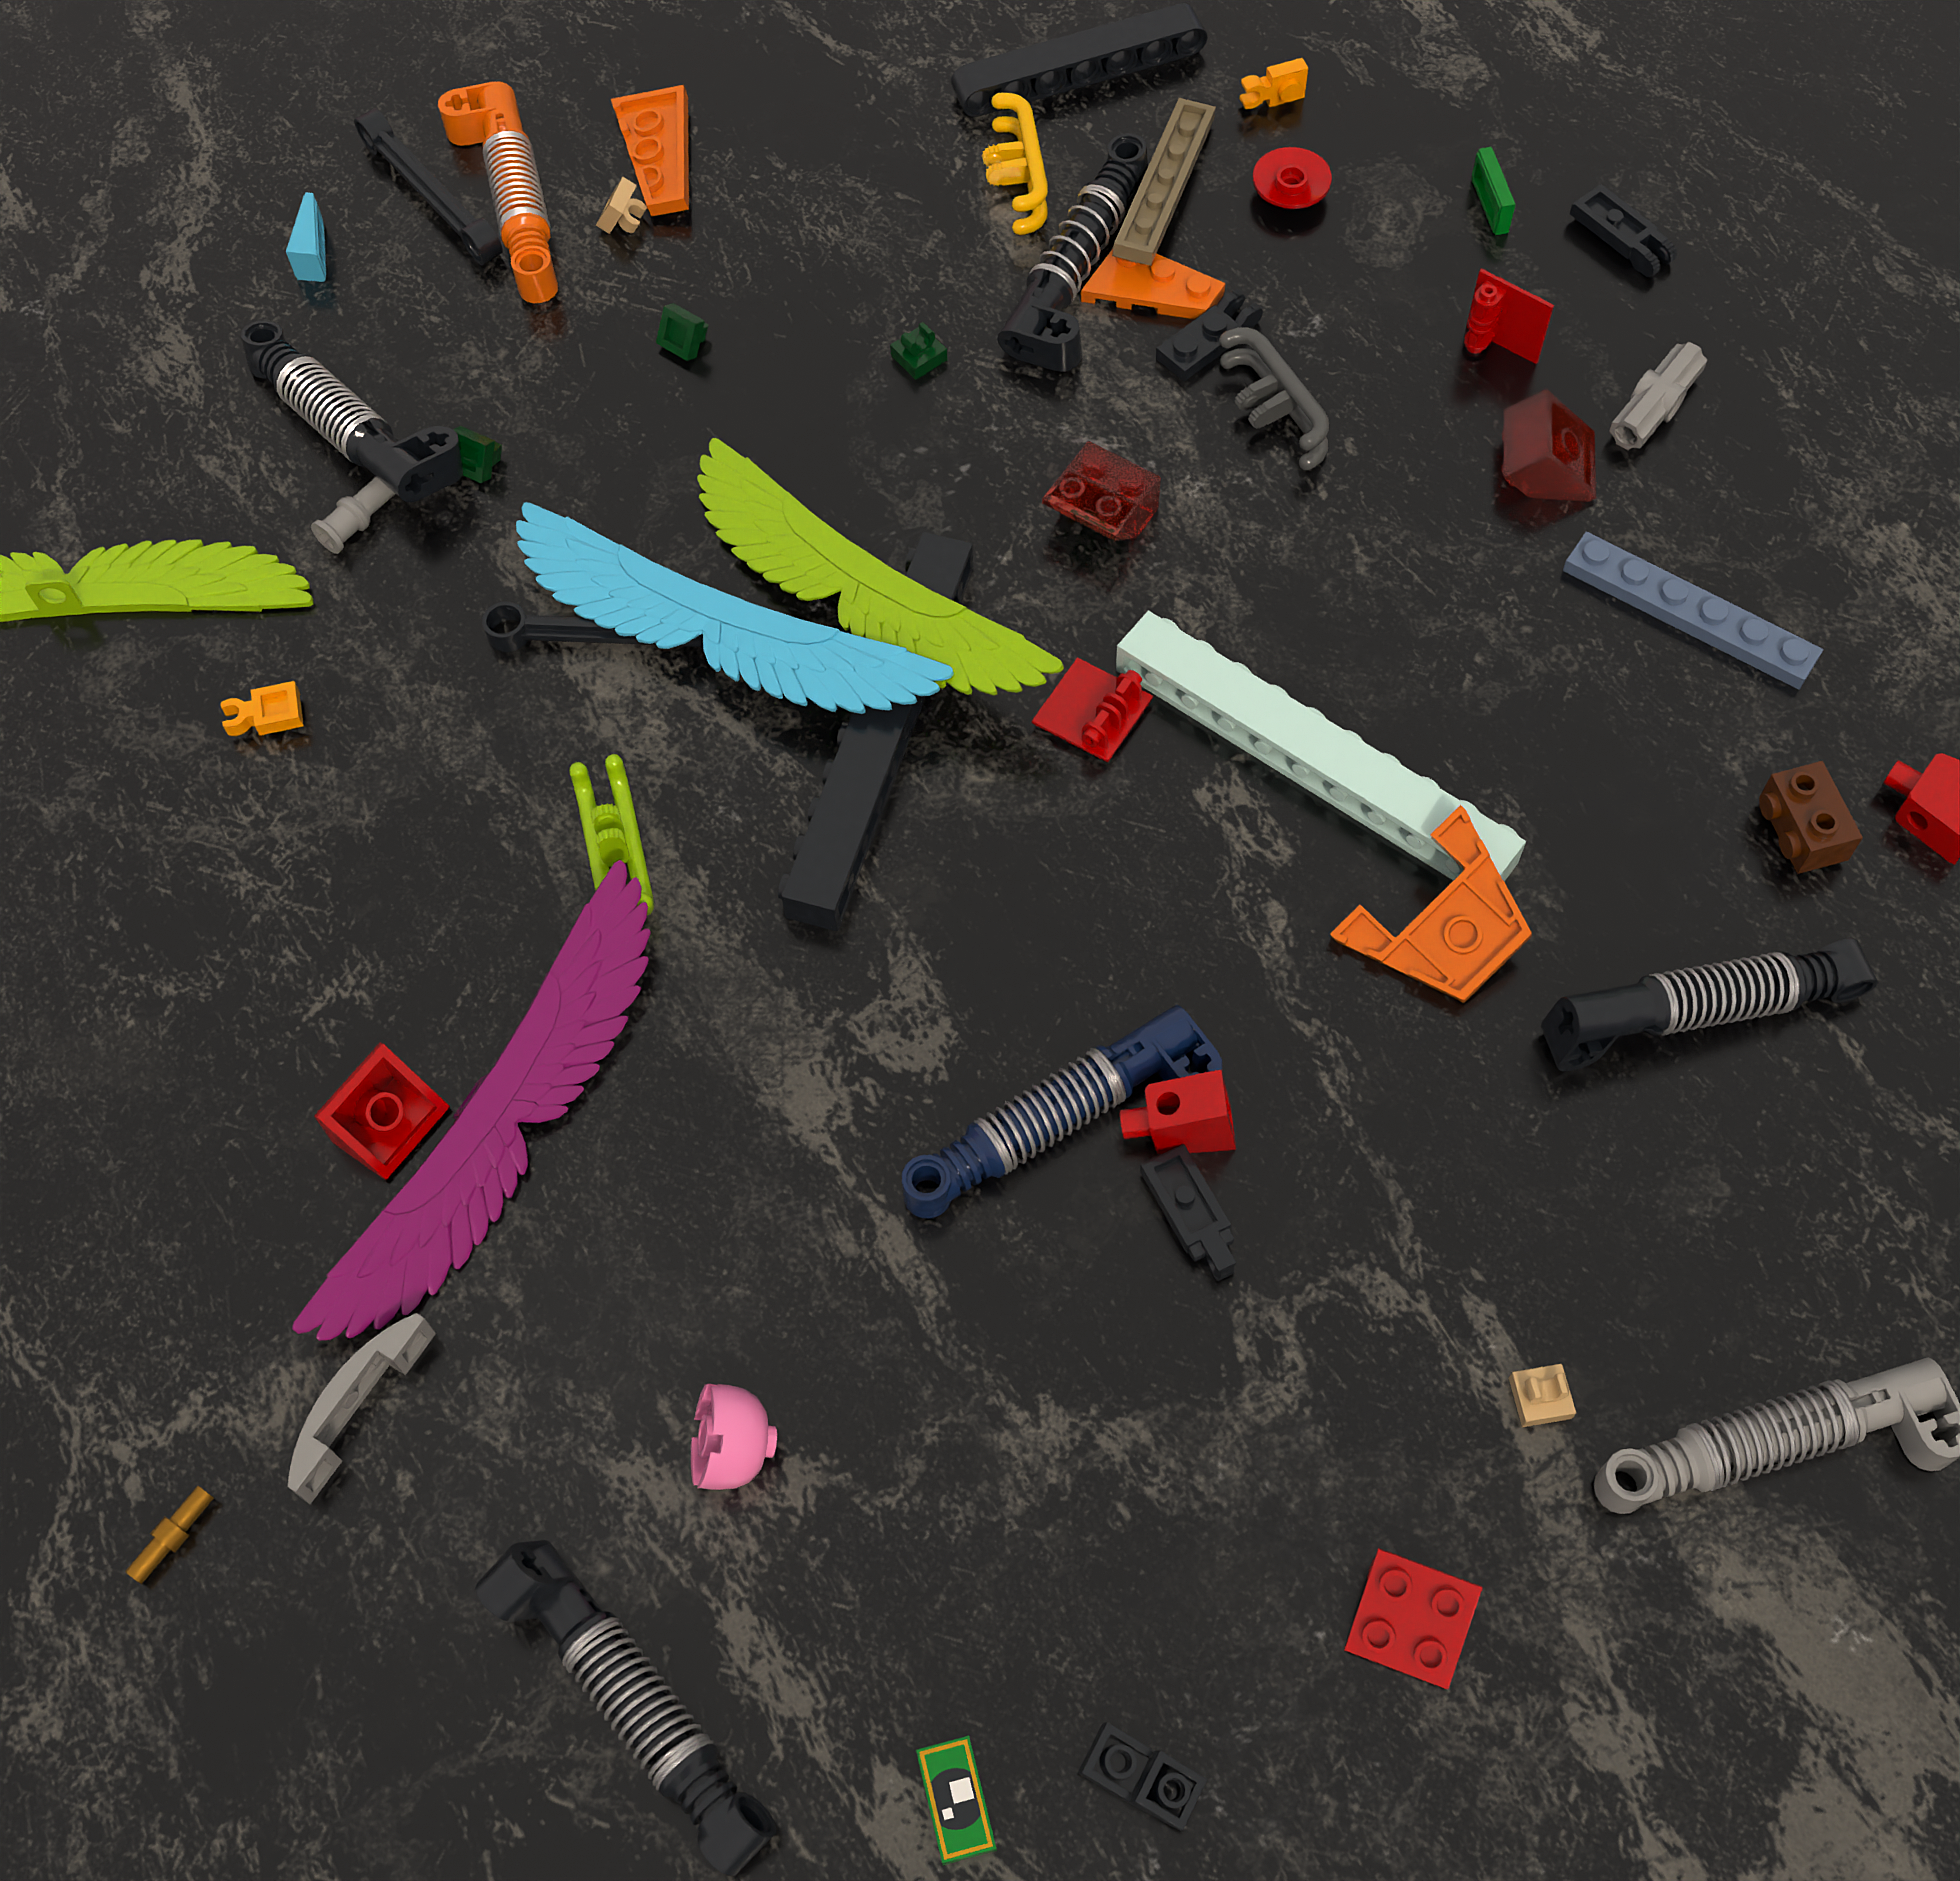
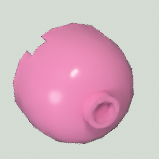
(730, 1438)

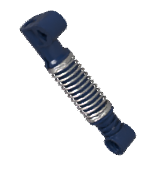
(1101, 1078)

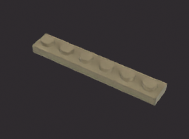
(1164, 182)

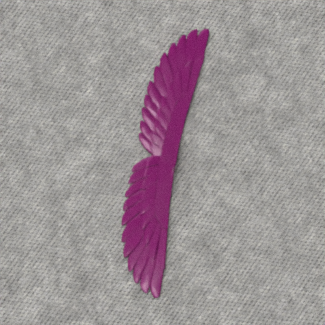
(478, 1158)

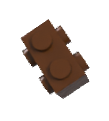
(1809, 817)

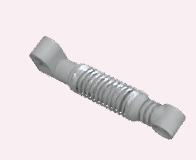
(1832, 1416)

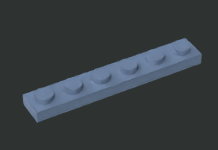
(1693, 610)

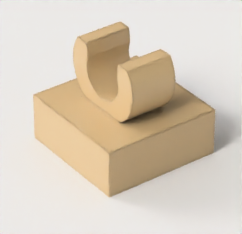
(619, 208)
(1542, 1395)

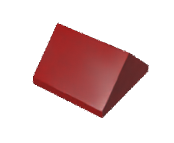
(381, 1112)

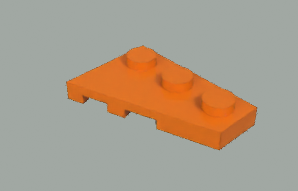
(1163, 285)

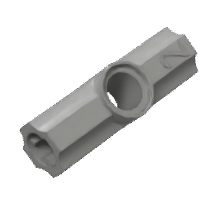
(1658, 396)

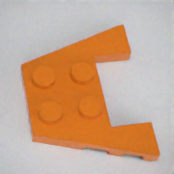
(1460, 933)

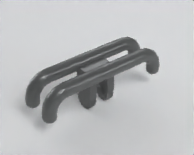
(1278, 391)

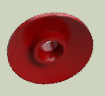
(1292, 177)

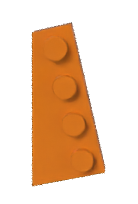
(658, 145)

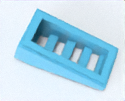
(307, 242)

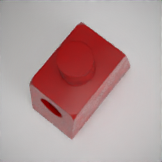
(1931, 803)
(1185, 1112)

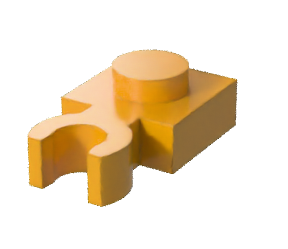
(1280, 85)
(270, 710)

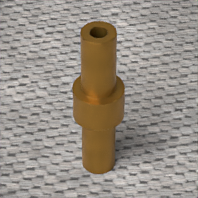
(169, 1534)

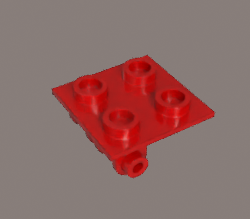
(1506, 317)
(1093, 708)
(1413, 1618)

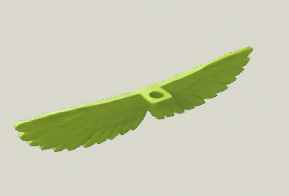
(150, 579)
(875, 601)

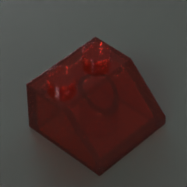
(1548, 450)

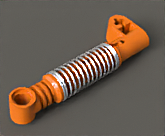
(511, 177)

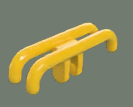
(1019, 161)

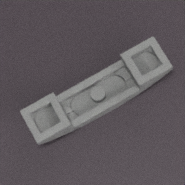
(312, 1458)

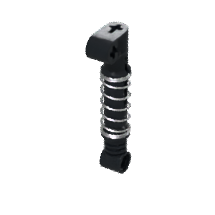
(1037, 326)

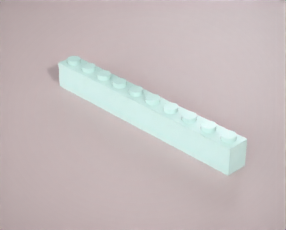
(1304, 745)

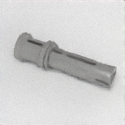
(351, 515)

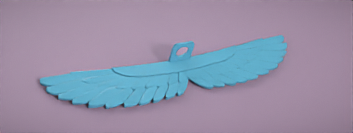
(762, 644)

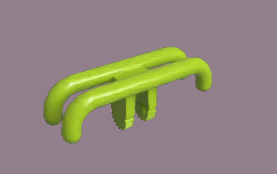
(611, 830)

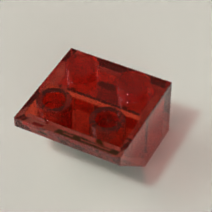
(1106, 493)

